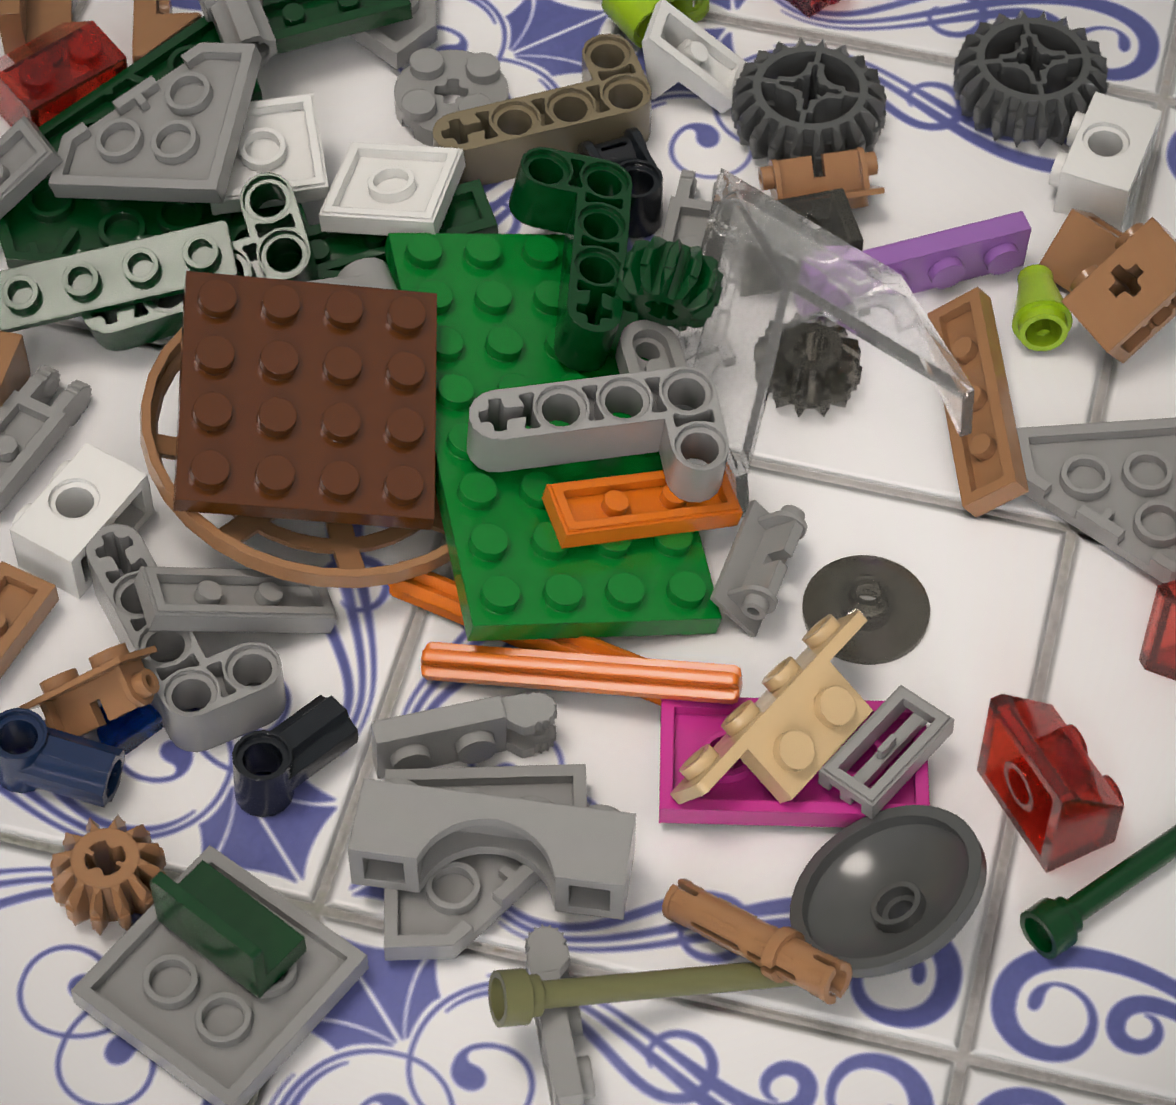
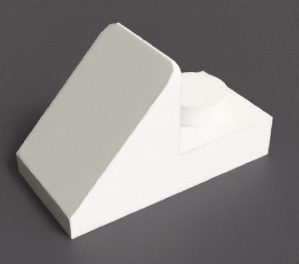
(686, 53)

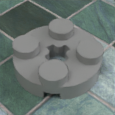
(443, 73)

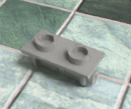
(757, 564)

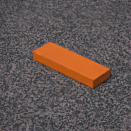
(632, 509)

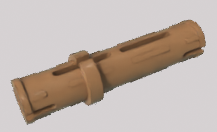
(777, 951)

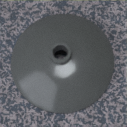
(890, 889)

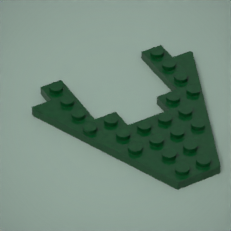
(53, 227)

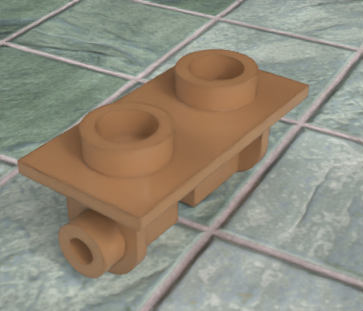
(840, 170)
(115, 680)

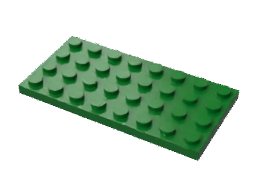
(505, 558)

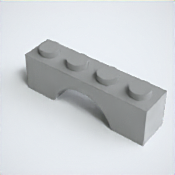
(414, 830)

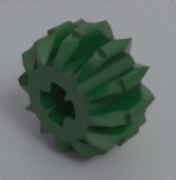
(669, 283)

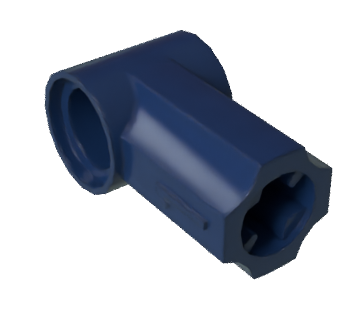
(57, 760)

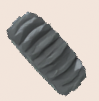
(1028, 77)
(807, 103)

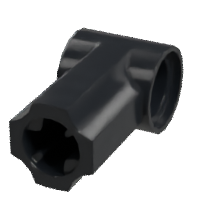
(290, 753)

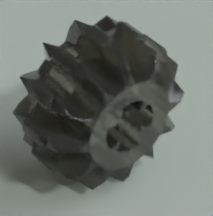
(816, 367)

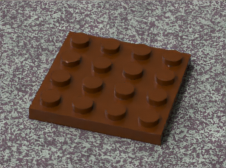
(306, 401)

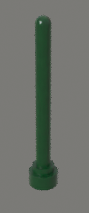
(1055, 924)

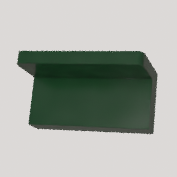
(227, 926)

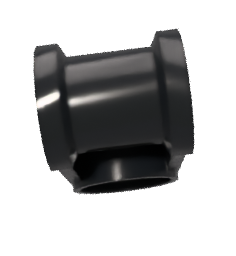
(646, 178)

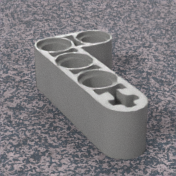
(502, 443)
(191, 679)

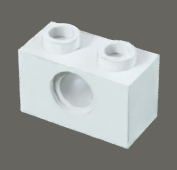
(1105, 158)
(76, 504)

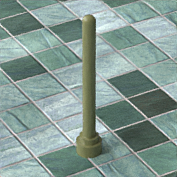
(520, 996)

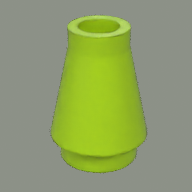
(1039, 314)

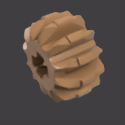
(106, 874)

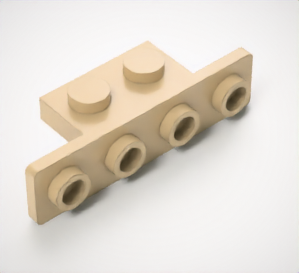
(792, 725)

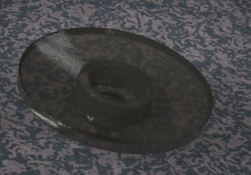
(894, 619)

